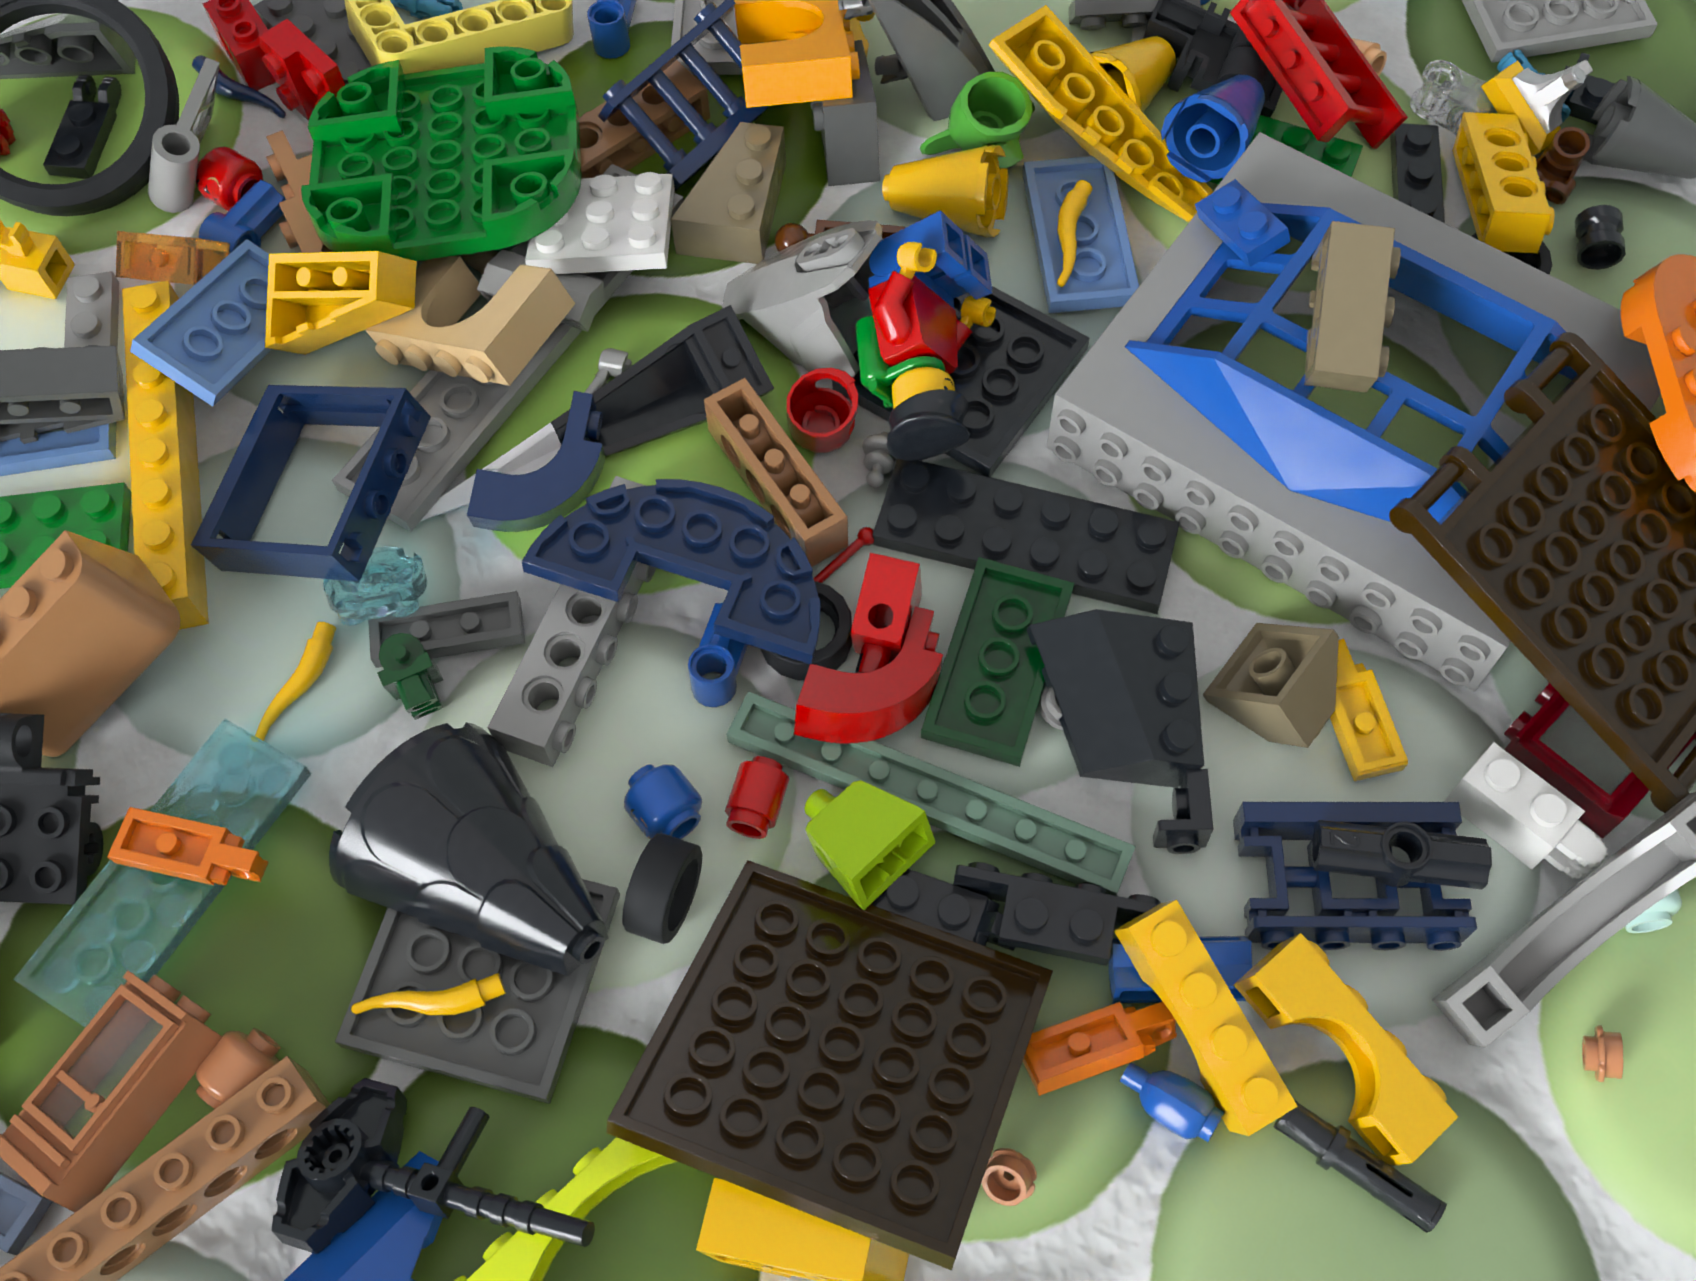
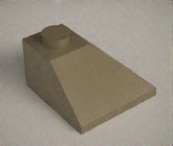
(1280, 682)

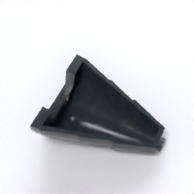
(466, 850)

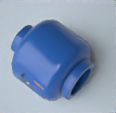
(663, 801)

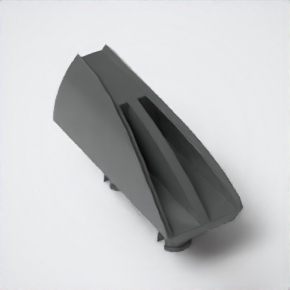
(930, 47)

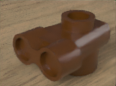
(1561, 161)

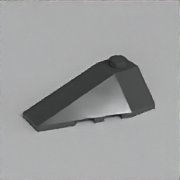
(64, 48)

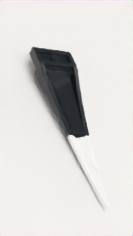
(646, 400)

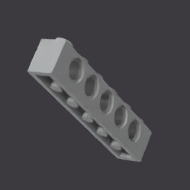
(539, 678)

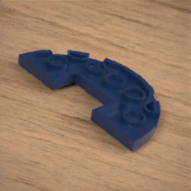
(697, 535)

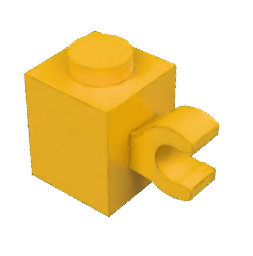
(33, 261)

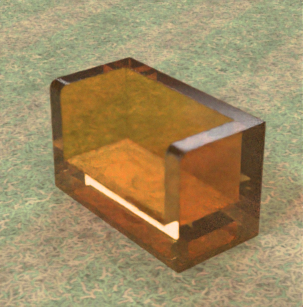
(167, 257)

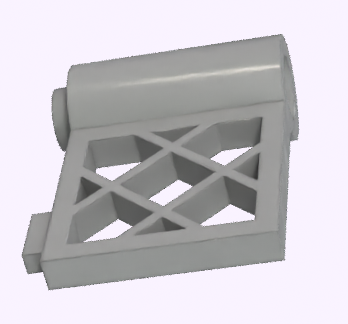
(178, 146)

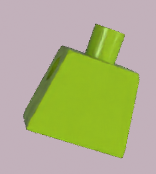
(866, 837)

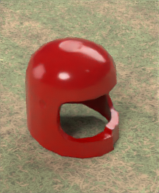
(818, 416)

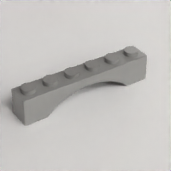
(1554, 942)

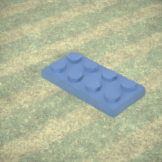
(1104, 261)
(214, 328)

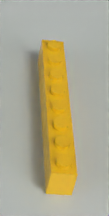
(163, 464)

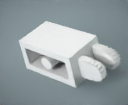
(1527, 815)

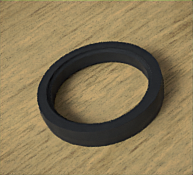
(161, 108)

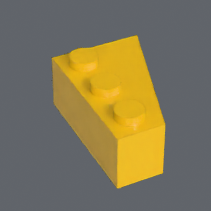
(333, 296)

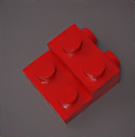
(298, 68)

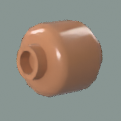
(235, 1064)

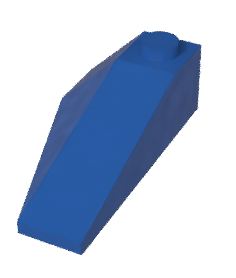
(379, 1244)

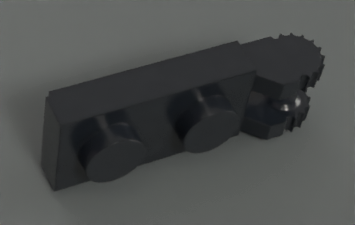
(84, 128)

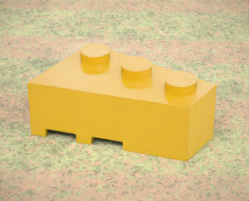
(787, 1242)

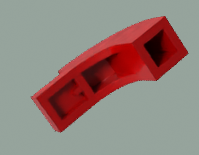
(874, 703)

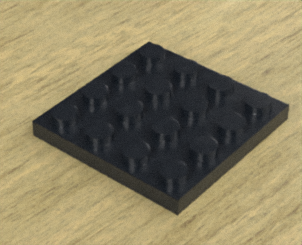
(1004, 376)

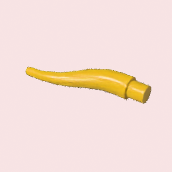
(1068, 215)
(308, 671)
(450, 1001)

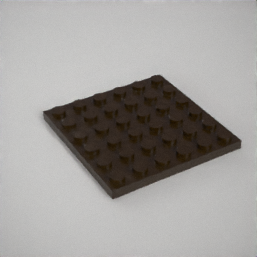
(837, 1062)

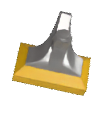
(1535, 98)

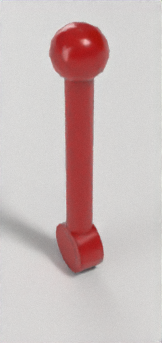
(864, 538)

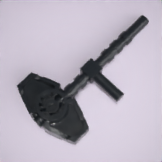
(357, 1152)

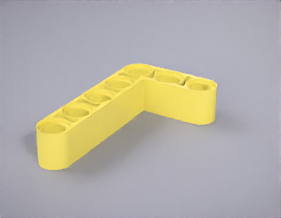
(458, 36)

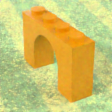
(809, 66)

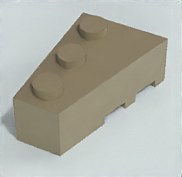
(735, 198)
(1351, 306)

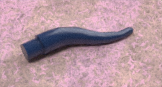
(238, 91)

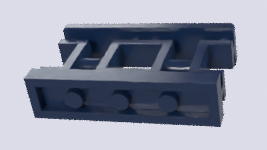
(1345, 920)

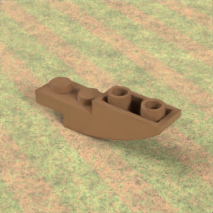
(298, 226)

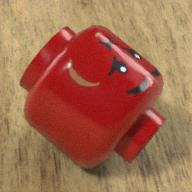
(226, 176)

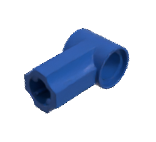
(610, 25)
(246, 219)
(715, 655)

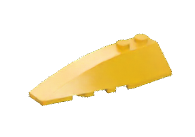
(1094, 110)

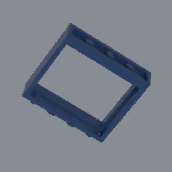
(263, 457)

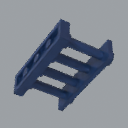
(707, 136)

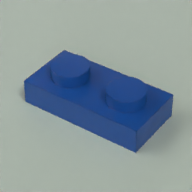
(1242, 223)

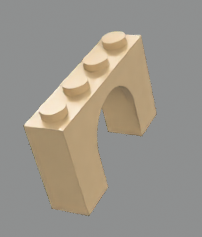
(487, 345)

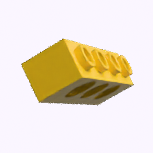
(1502, 182)

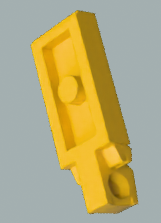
(1364, 722)

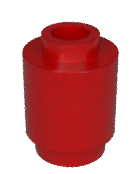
(756, 797)

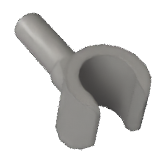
(611, 363)

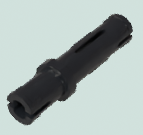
(1384, 1182)

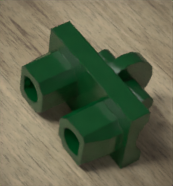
(410, 674)

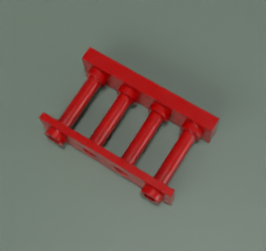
(1320, 68)

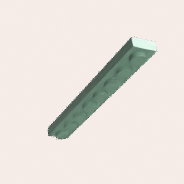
(947, 798)

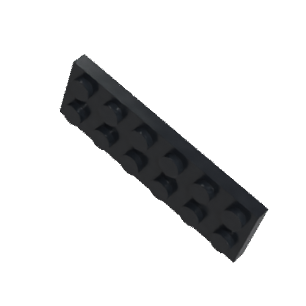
(968, 516)

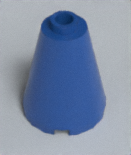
(1213, 127)

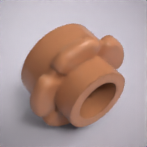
(1603, 1054)
(1003, 1186)

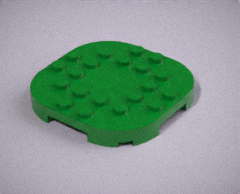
(444, 157)

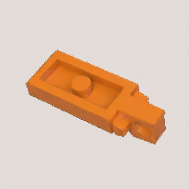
(184, 849)
(1095, 1044)

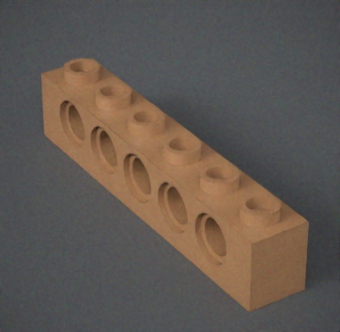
(177, 1182)

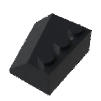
(1125, 694)

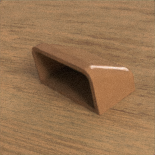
(79, 635)

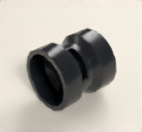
(1600, 237)

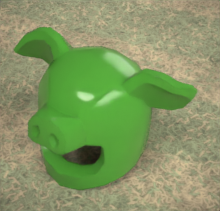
(986, 112)

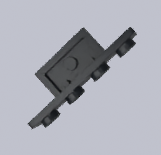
(1052, 916)

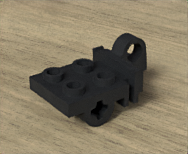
(1209, 48)
(43, 820)

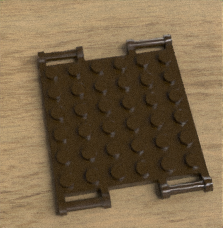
(1583, 559)

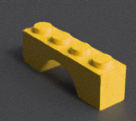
(1223, 1042)
(1393, 1102)

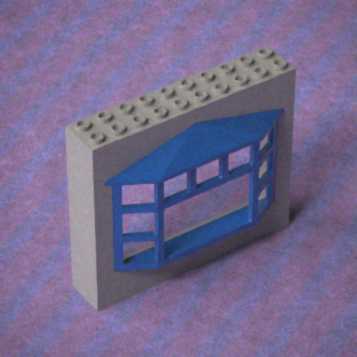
(1284, 475)

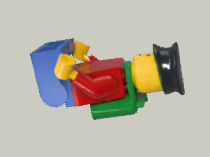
(916, 334)

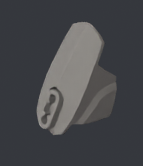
(791, 293)

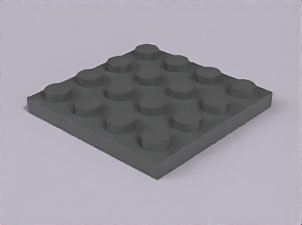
(508, 1044)

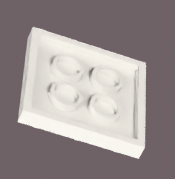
(610, 227)

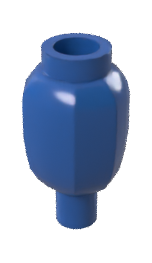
(1175, 1102)

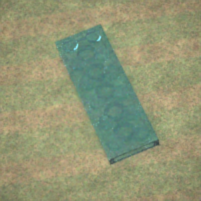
(141, 916)

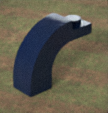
(556, 489)

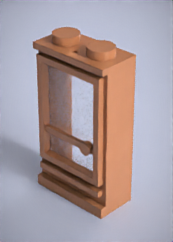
(107, 1091)

